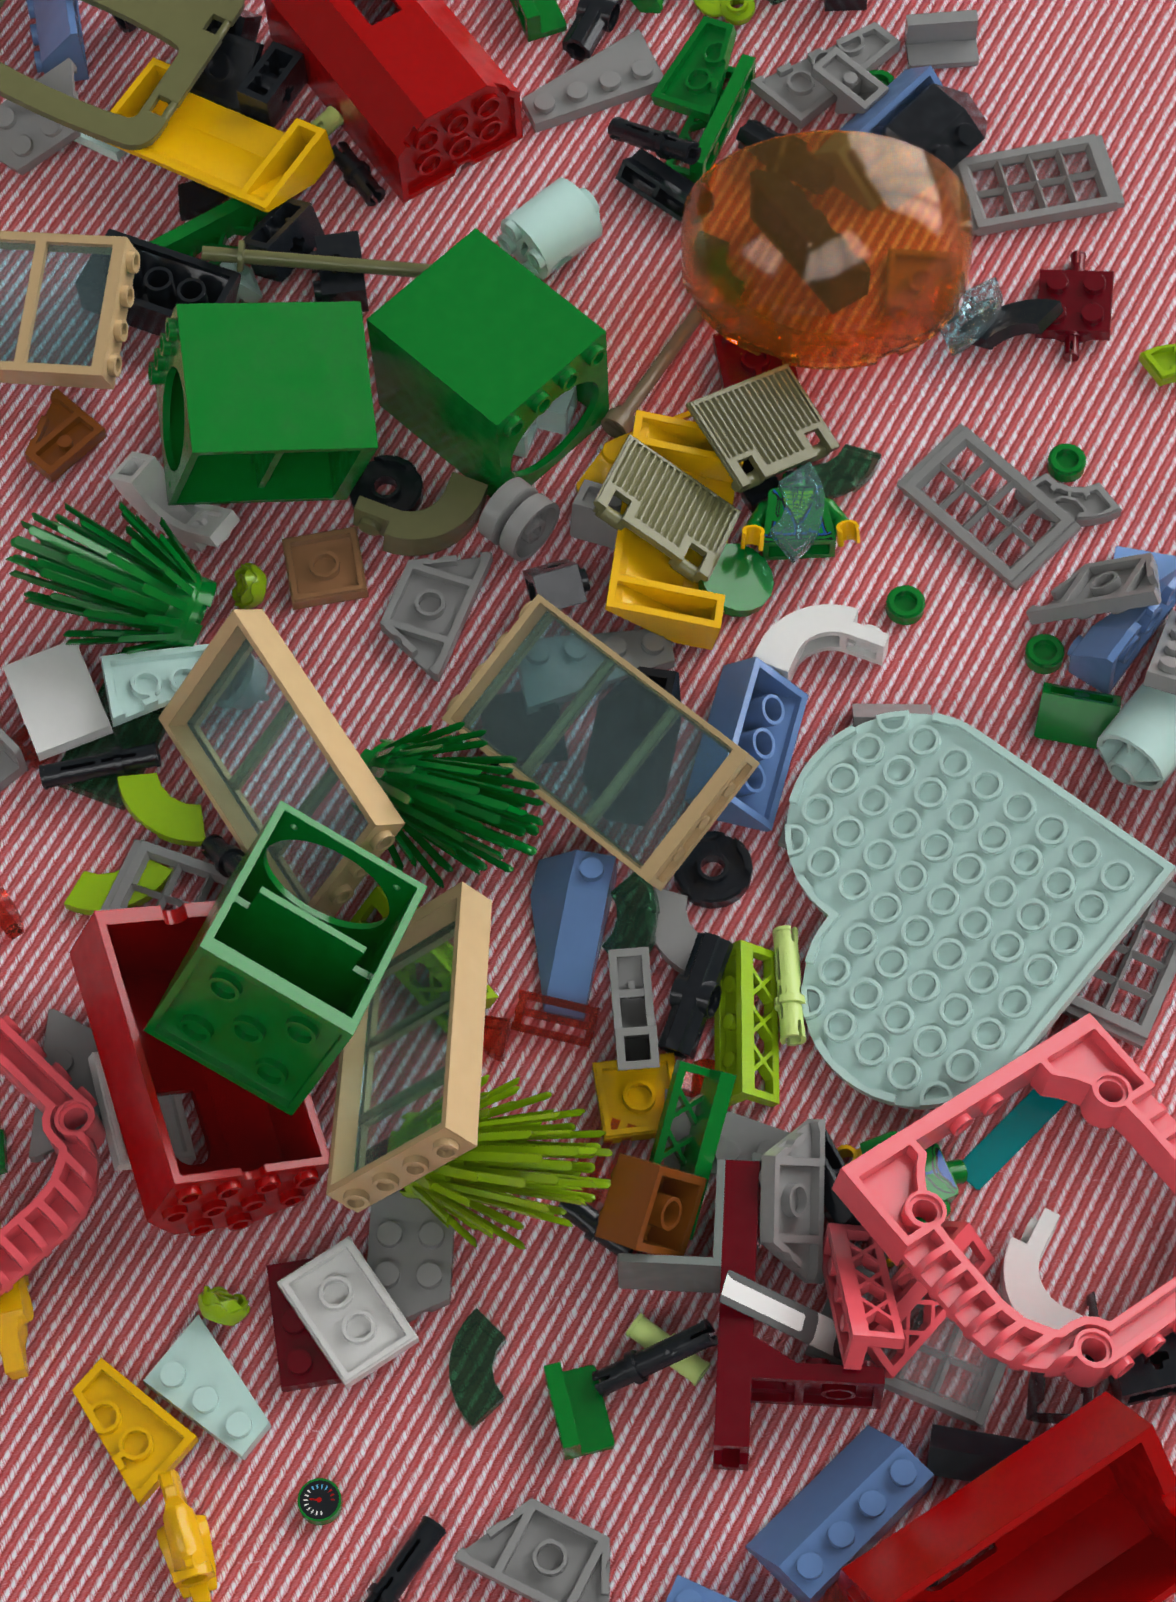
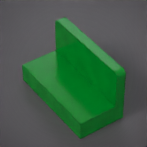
(539, 18)
(1074, 714)
(578, 1411)

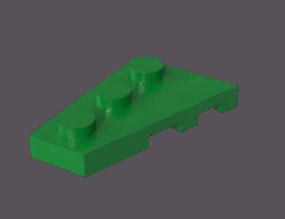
(698, 72)

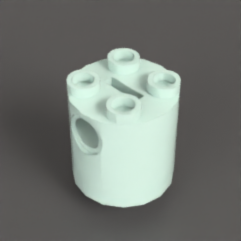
(551, 227)
(1142, 740)

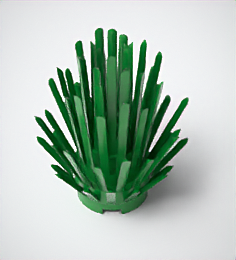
(117, 582)
(450, 795)

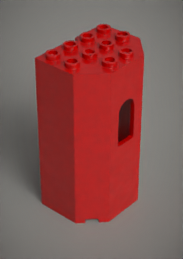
(409, 87)
(255, 1151)
(1068, 1518)

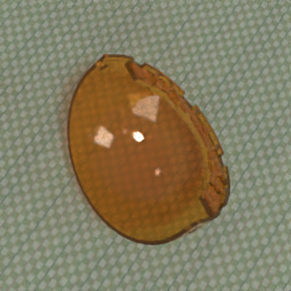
(827, 247)

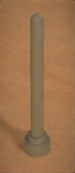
(620, 419)

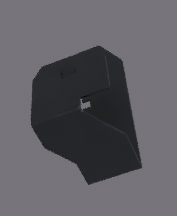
(1037, 1385)

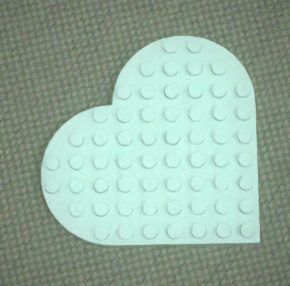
(953, 901)

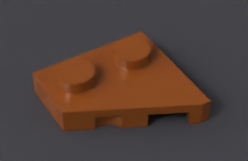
(62, 437)

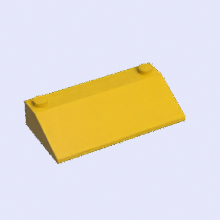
(229, 148)
(641, 580)

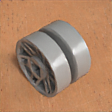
(518, 519)

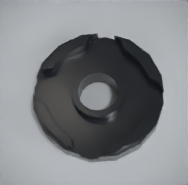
(393, 471)
(721, 889)

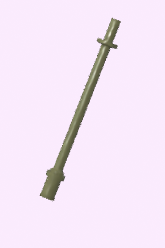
(308, 261)

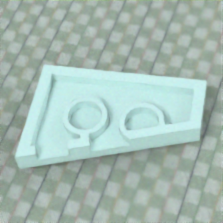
(145, 679)
(208, 1390)

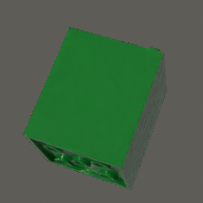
(480, 355)
(263, 402)
(274, 982)

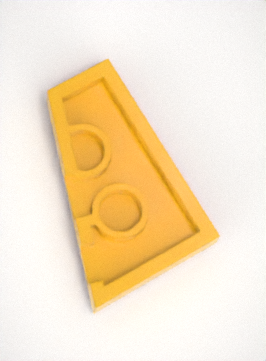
(133, 1428)

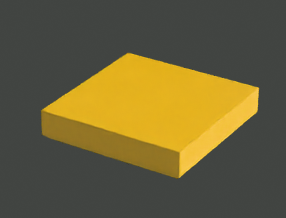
(631, 1097)

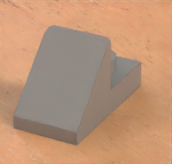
(850, 82)

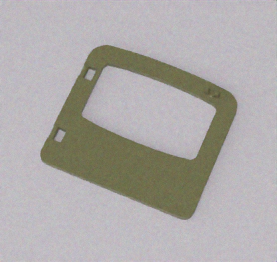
(176, 23)

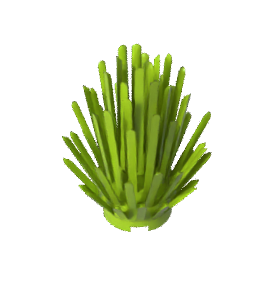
(511, 1164)

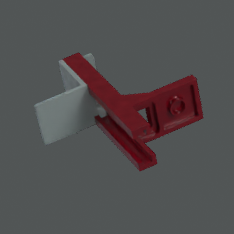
(746, 1365)

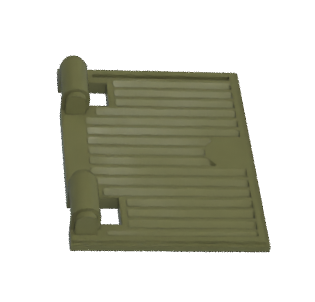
(764, 423)
(666, 509)

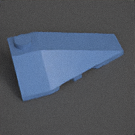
(1117, 640)
(569, 922)

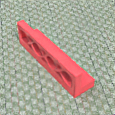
(847, 1285)
(909, 1293)

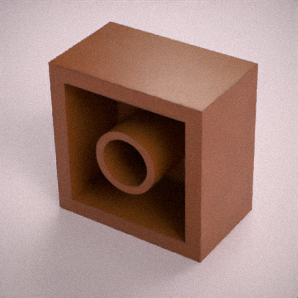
(650, 1207)

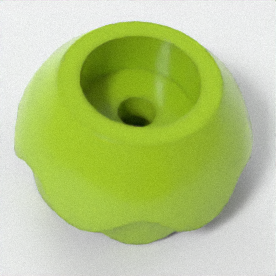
(250, 586)
(222, 1307)

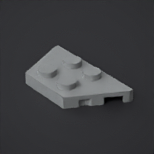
(31, 138)
(1101, 589)
(433, 607)
(70, 1046)
(794, 1200)
(411, 1254)
(543, 1556)

